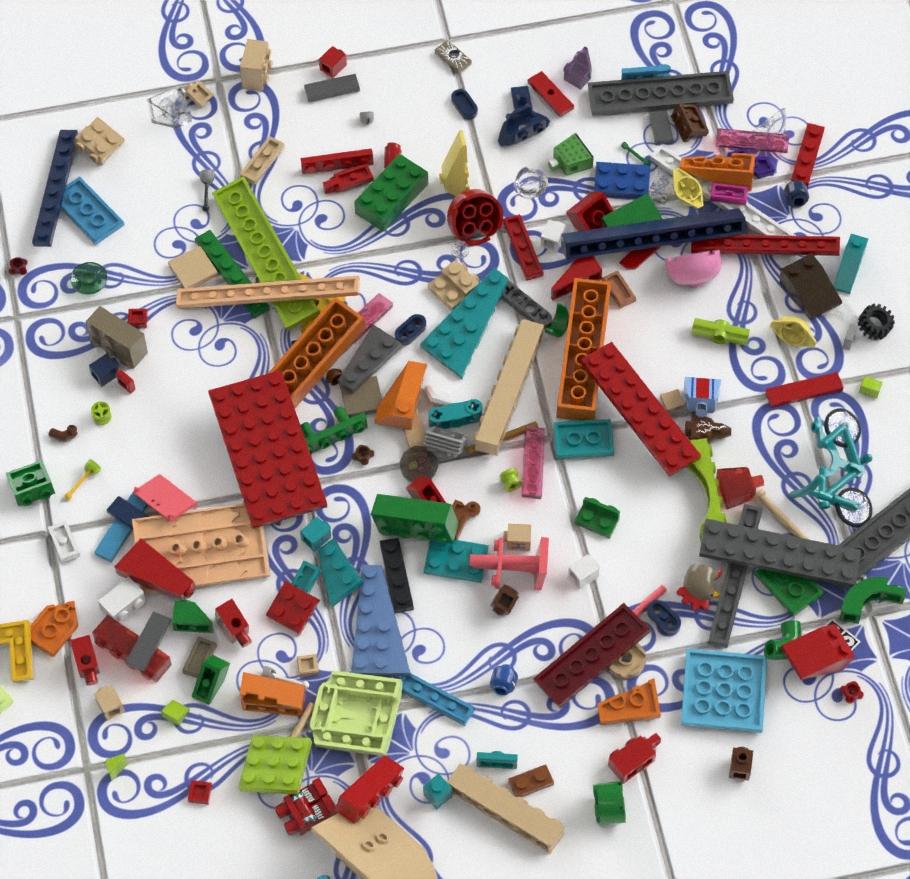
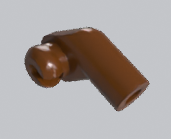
(63, 436)

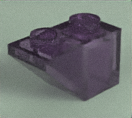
(579, 69)

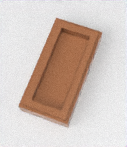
(619, 289)

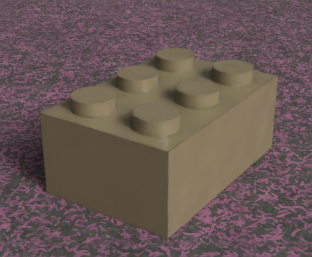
(116, 337)

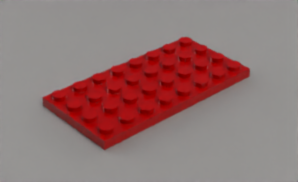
(267, 449)

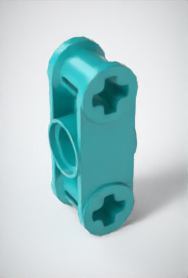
(456, 414)

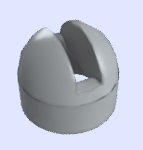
(366, 116)

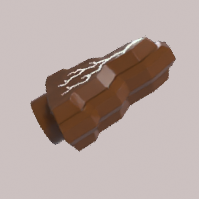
(705, 428)

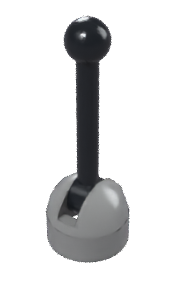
(206, 178)

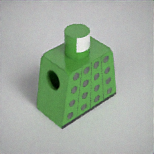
(571, 156)

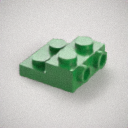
(30, 483)

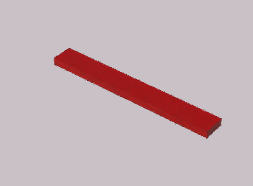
(770, 245)

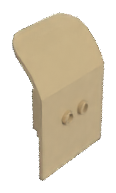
(375, 847)

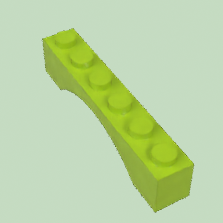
(705, 471)

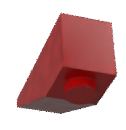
(581, 268)

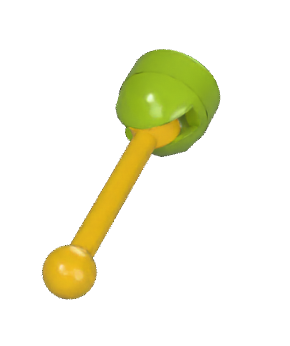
(91, 468)

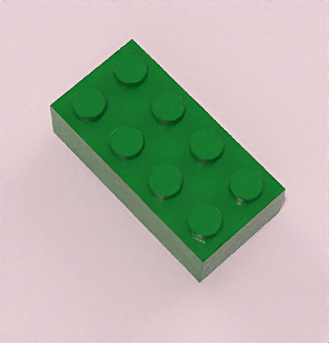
(391, 192)
(414, 518)

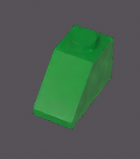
(190, 618)
(210, 679)

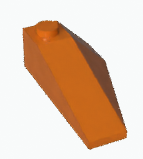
(724, 170)
(402, 398)

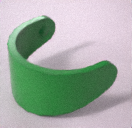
(559, 322)

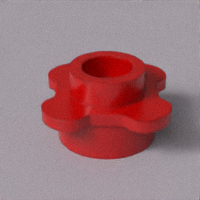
(851, 686)

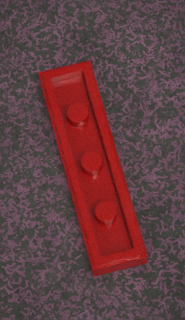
(523, 247)
(804, 389)

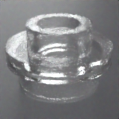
(459, 245)

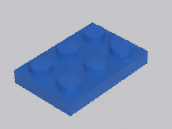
(622, 179)

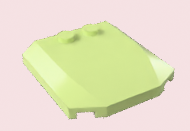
(356, 713)

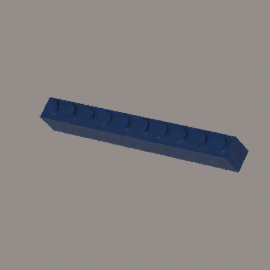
(653, 233)

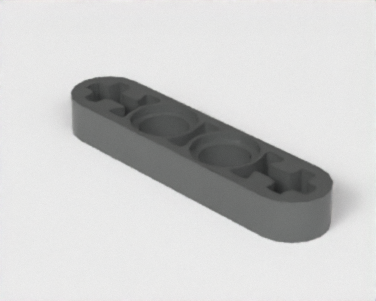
(526, 301)

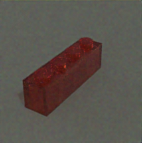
(120, 643)

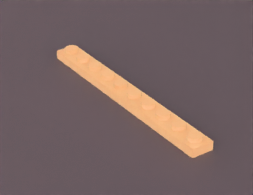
(268, 292)

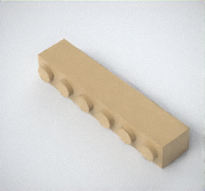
(506, 808)

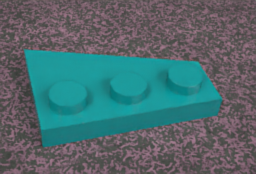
(338, 572)

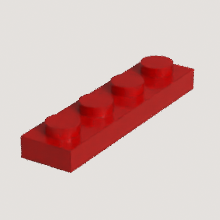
(808, 153)
(336, 161)

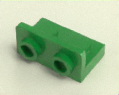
(598, 517)

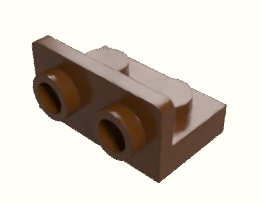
(689, 121)

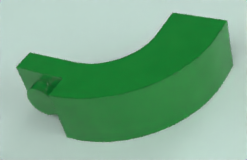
(866, 591)

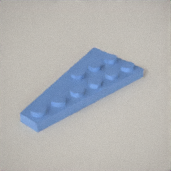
(377, 635)

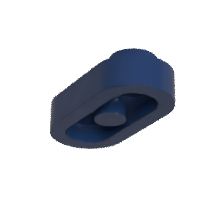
(409, 330)
(665, 617)

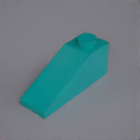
(850, 263)

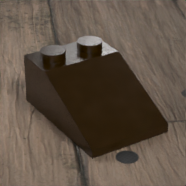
(809, 286)

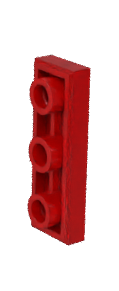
(550, 94)

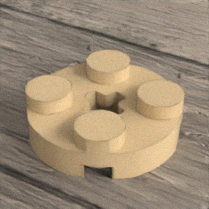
(634, 667)

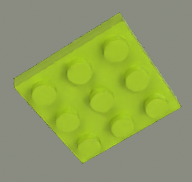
(275, 764)

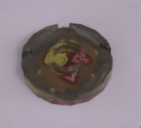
(418, 462)

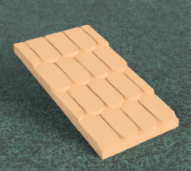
(208, 544)

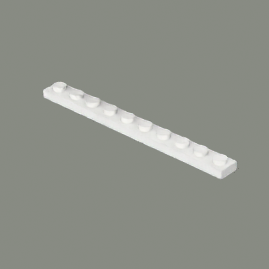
(754, 218)

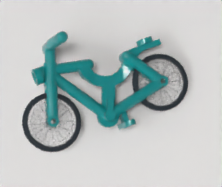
(851, 503)

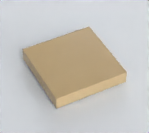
(193, 268)

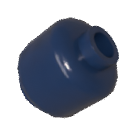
(796, 194)

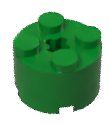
(609, 803)

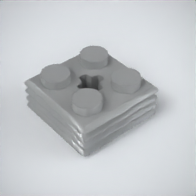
(445, 440)

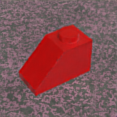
(424, 489)

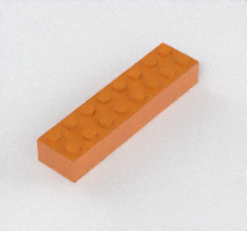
(584, 335)

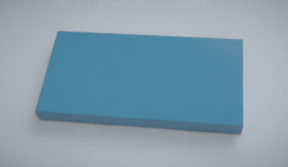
(89, 211)

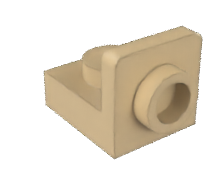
(198, 93)

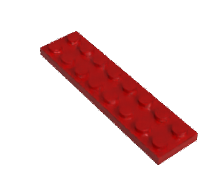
(640, 409)

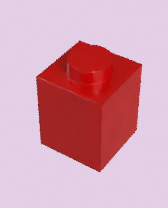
(332, 61)

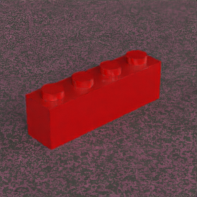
(369, 789)

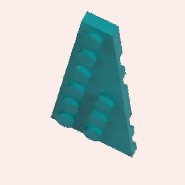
(462, 330)

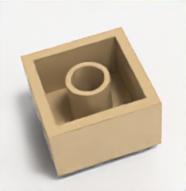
(255, 65)

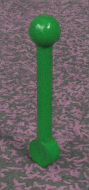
(624, 145)

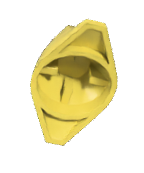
(687, 189)
(794, 331)

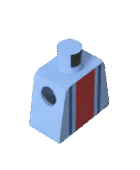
(701, 395)

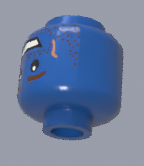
(503, 679)

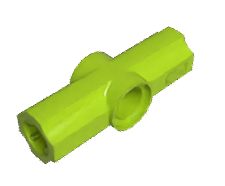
(720, 331)

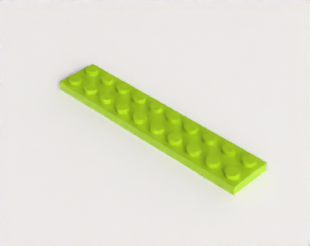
(262, 247)

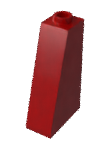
(155, 572)

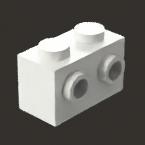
(122, 600)

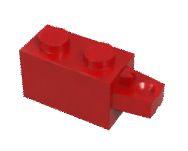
(633, 757)

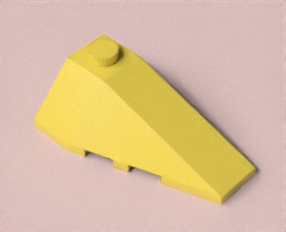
(454, 167)

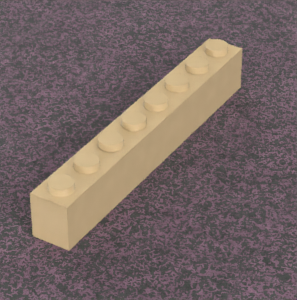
(509, 387)

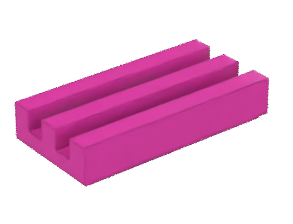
(729, 196)

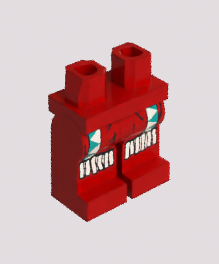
(307, 808)

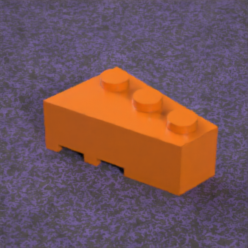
(271, 695)

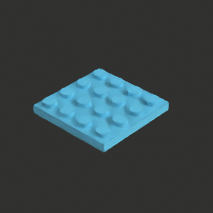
(724, 690)

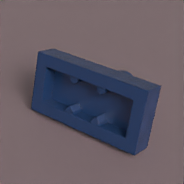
(520, 97)

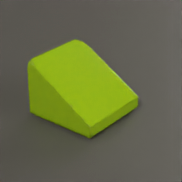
(870, 387)
(175, 712)
(116, 765)

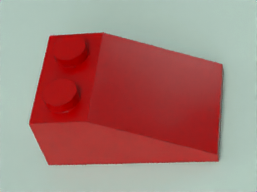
(818, 652)

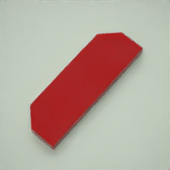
(637, 257)

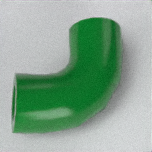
(790, 631)

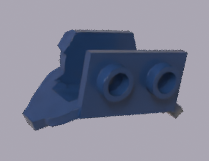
(510, 132)

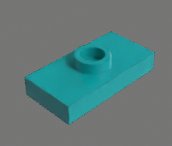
(306, 576)
(496, 760)

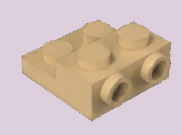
(98, 141)
(453, 284)

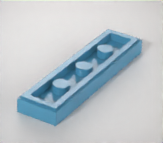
(117, 533)
(437, 699)

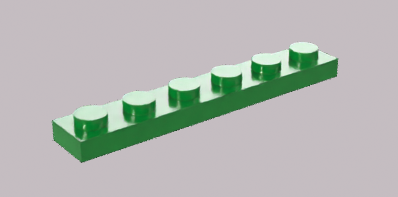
(228, 268)

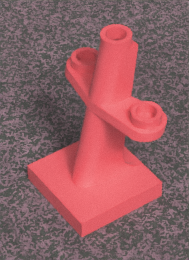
(526, 563)

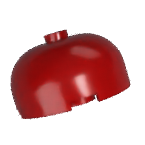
(470, 211)

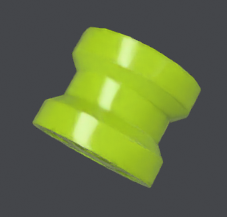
(97, 412)
(510, 480)

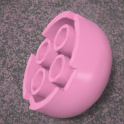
(694, 268)

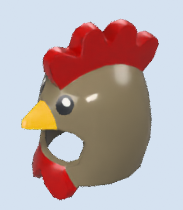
(698, 586)

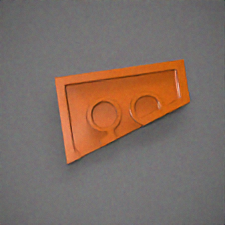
(633, 705)

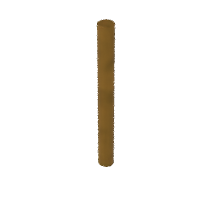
(510, 434)

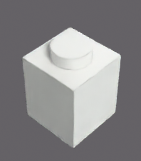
(552, 235)
(584, 571)

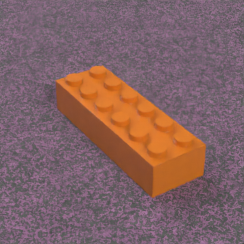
(319, 348)

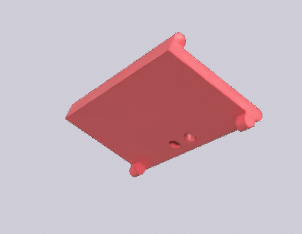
(165, 498)

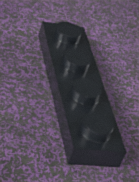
(396, 575)

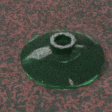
(86, 272)

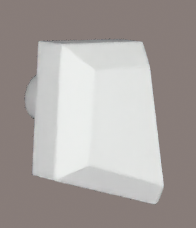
(438, 396)

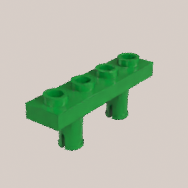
(339, 432)

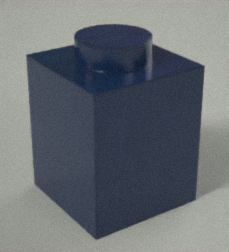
(104, 369)

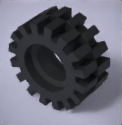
(879, 313)

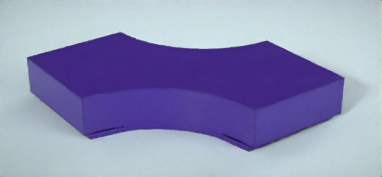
(762, 164)

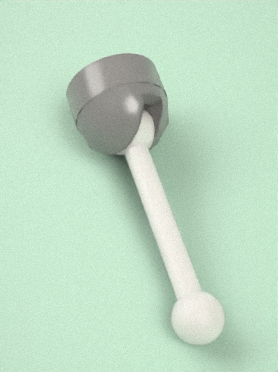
(271, 673)

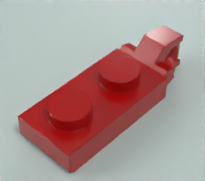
(348, 179)

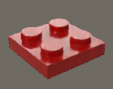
(292, 607)

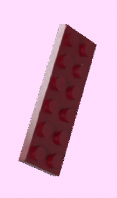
(591, 655)

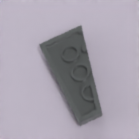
(369, 358)

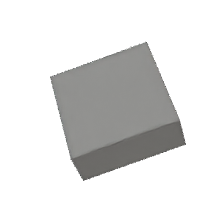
(849, 336)

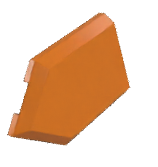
(54, 627)

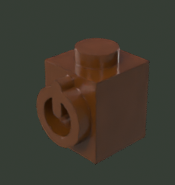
(504, 600)
(741, 763)

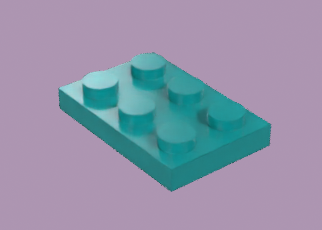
(583, 439)
(453, 560)

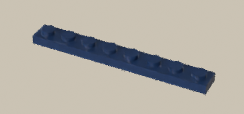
(55, 189)

